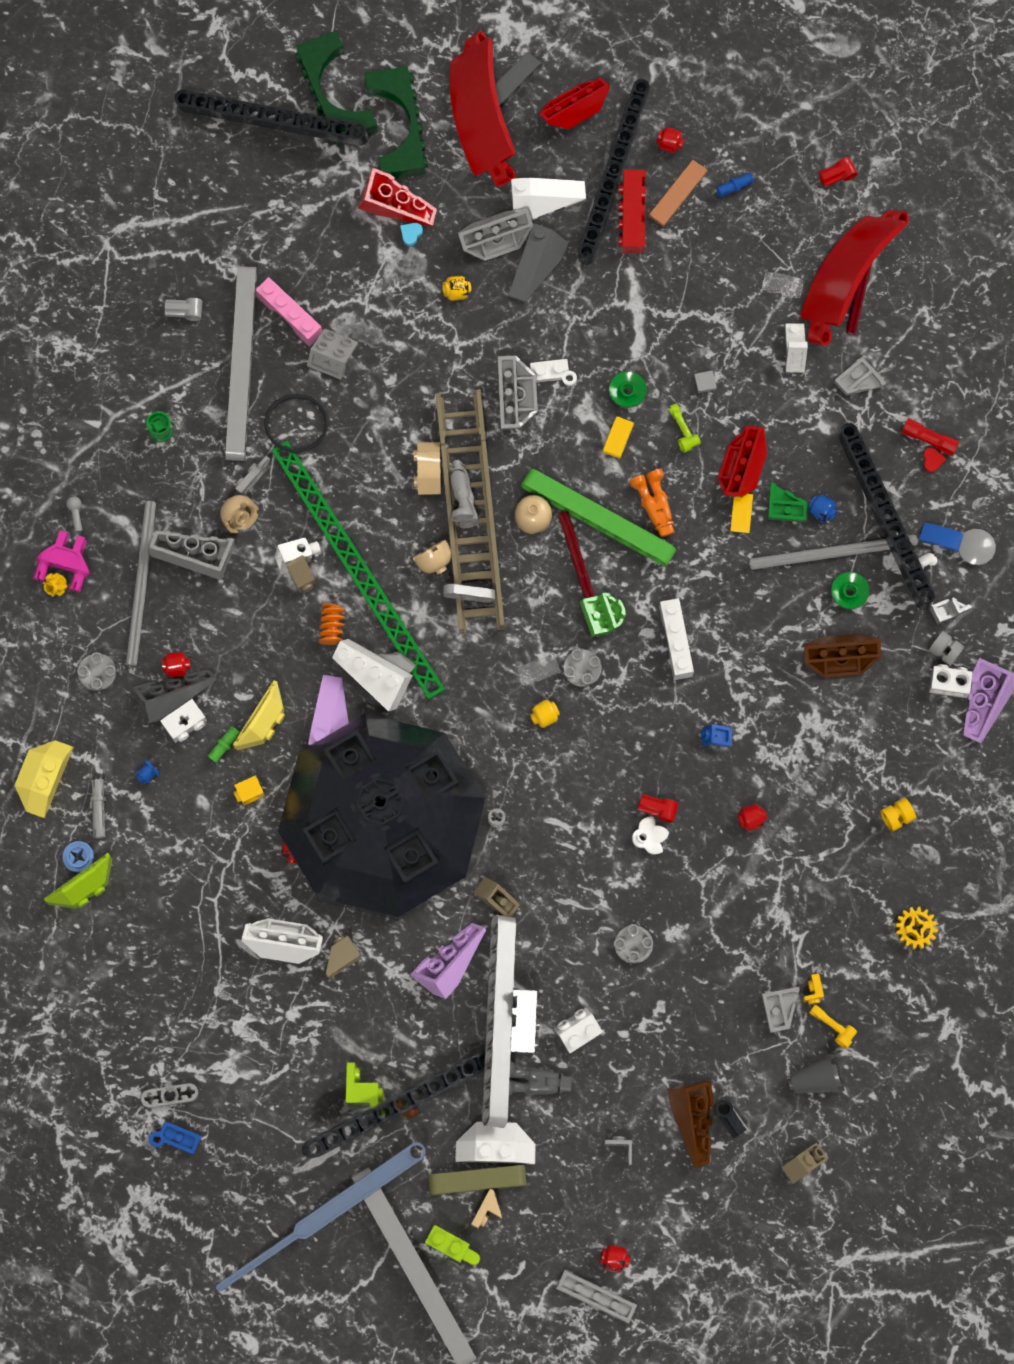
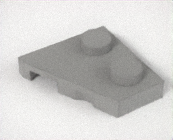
(859, 378)
(780, 1008)

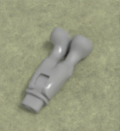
(460, 482)

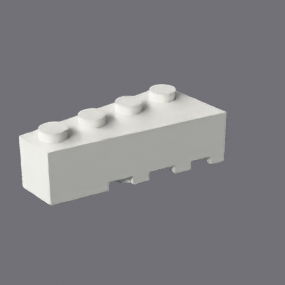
(376, 675)

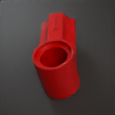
(842, 170)
(663, 809)

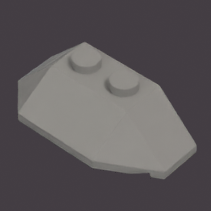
(496, 234)
(516, 392)

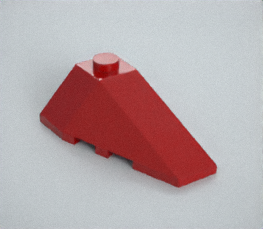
(390, 199)

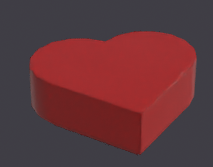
(933, 459)

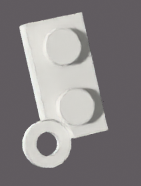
(553, 371)

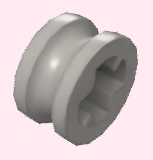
(495, 823)

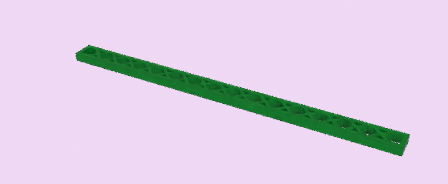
(350, 569)

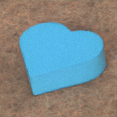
(410, 233)

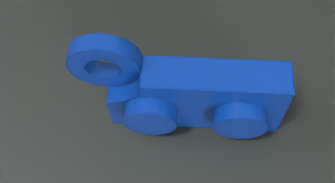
(176, 1137)

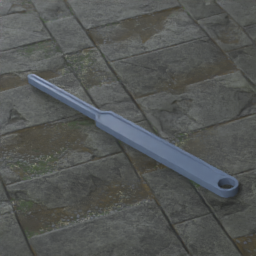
(334, 1208)

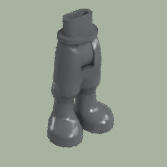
(538, 1081)

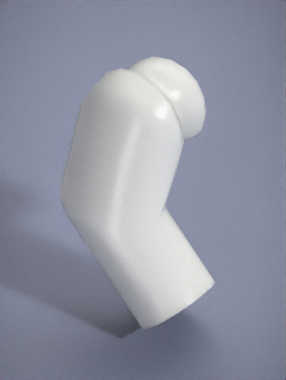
(928, 559)

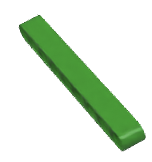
(598, 517)

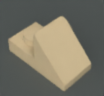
(489, 1205)

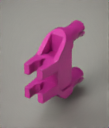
(65, 559)

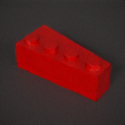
(633, 212)

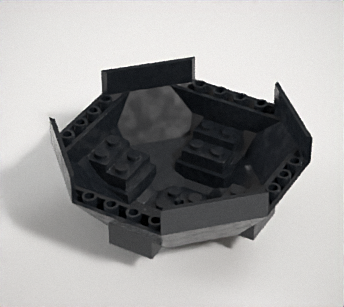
(388, 854)

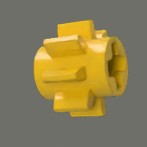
(55, 584)

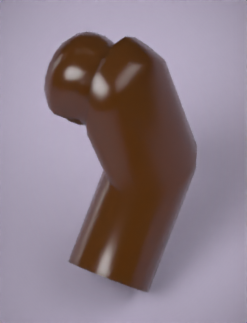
(410, 1113)

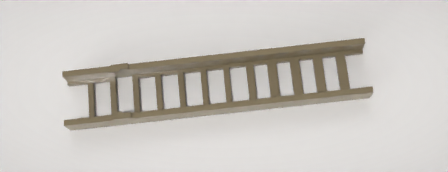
(489, 520)

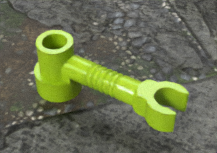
(689, 440)

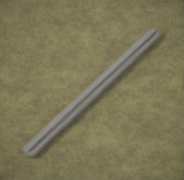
(823, 553)
(141, 582)

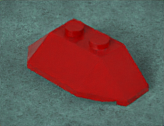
(576, 104)
(743, 462)

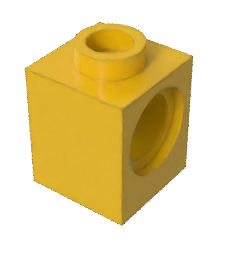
(248, 791)

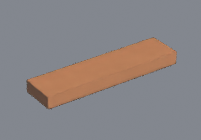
(678, 193)

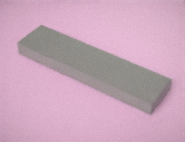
(596, 1296)

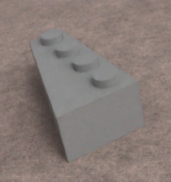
(193, 552)

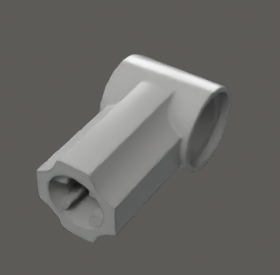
(189, 309)

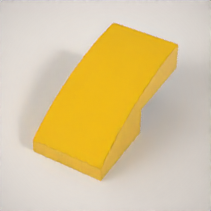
(618, 437)
(741, 513)

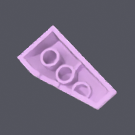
(988, 696)

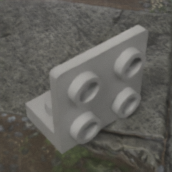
(331, 353)

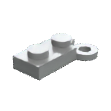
(255, 473)

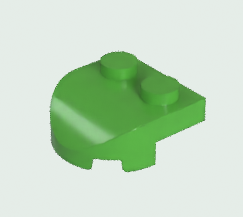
(603, 613)

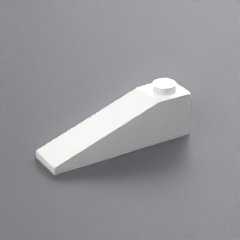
(545, 195)

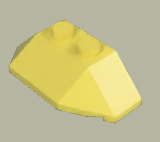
(263, 720)
(41, 776)

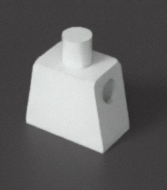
(294, 549)

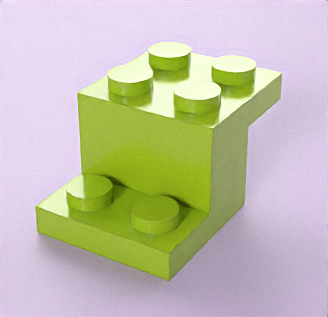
(361, 1093)

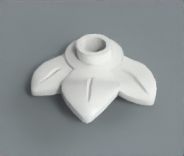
(653, 836)

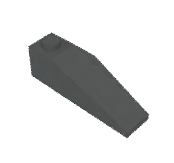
(540, 257)

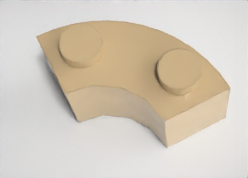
(428, 468)

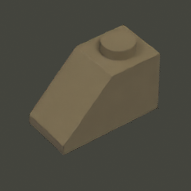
(301, 574)
(496, 897)
(341, 956)

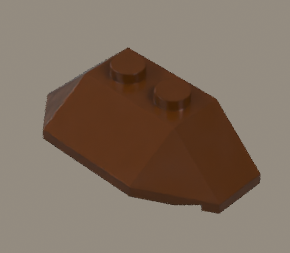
(842, 654)

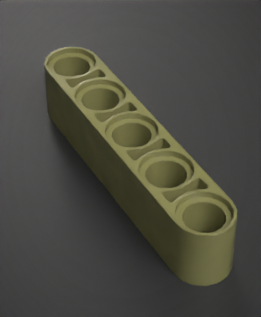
(477, 1180)

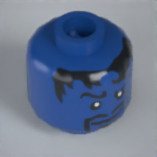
(822, 508)

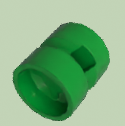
(159, 426)

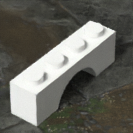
(677, 639)

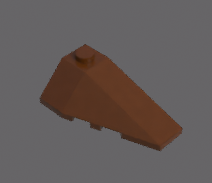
(691, 1112)

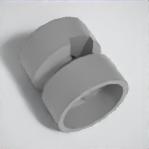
(941, 643)

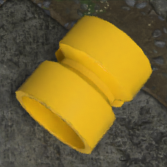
(898, 814)

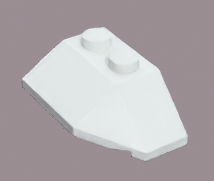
(282, 940)
(495, 1145)

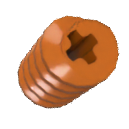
(330, 624)

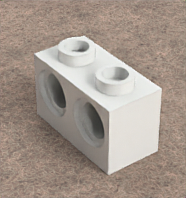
(950, 687)

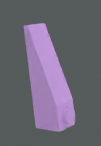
(330, 709)
(446, 968)

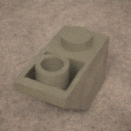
(804, 1163)

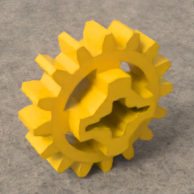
(914, 919)

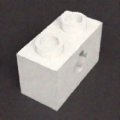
(191, 714)

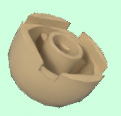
(238, 512)
(533, 514)
(434, 558)

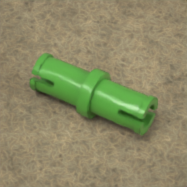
(223, 744)

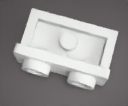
(578, 1029)

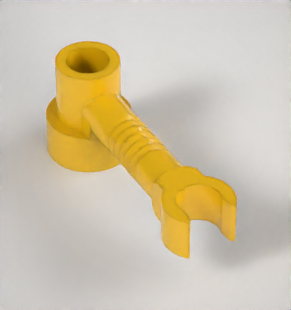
(845, 1034)

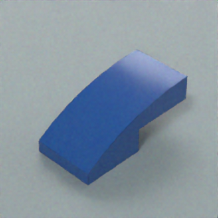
(941, 536)

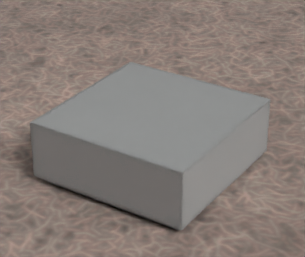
(705, 381)

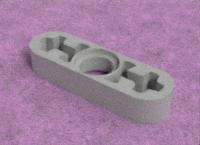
(469, 593)
(154, 1092)

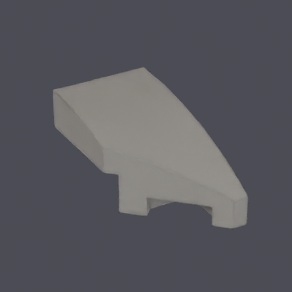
(948, 609)
(399, 660)

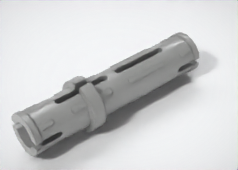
(98, 808)

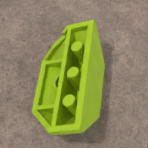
(83, 886)

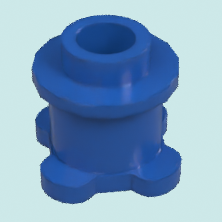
(146, 772)

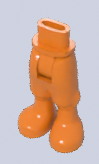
(657, 506)

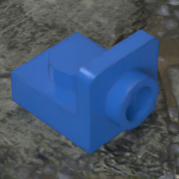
(716, 735)

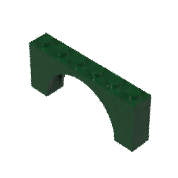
(315, 57)
(396, 86)

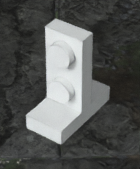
(795, 347)

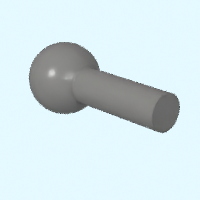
(74, 505)

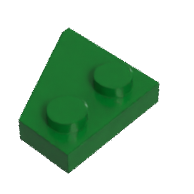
(785, 505)

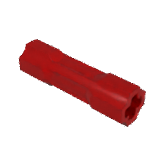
(942, 442)

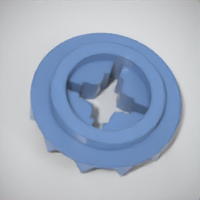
(77, 847)

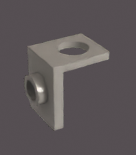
(620, 1141)

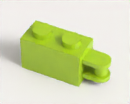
(451, 1246)

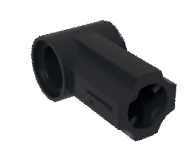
(730, 1120)

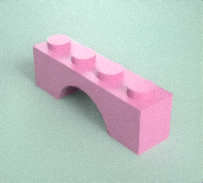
(298, 319)

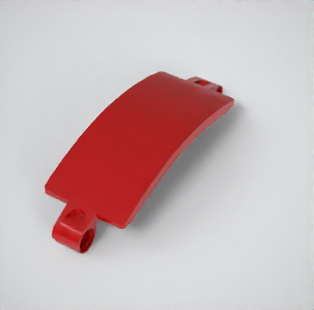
(478, 111)
(843, 271)

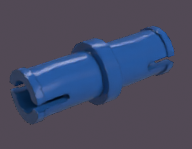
(734, 184)

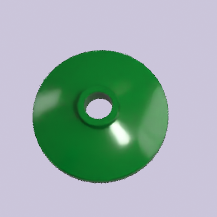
(629, 381)
(853, 582)

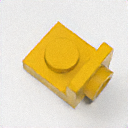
(814, 986)

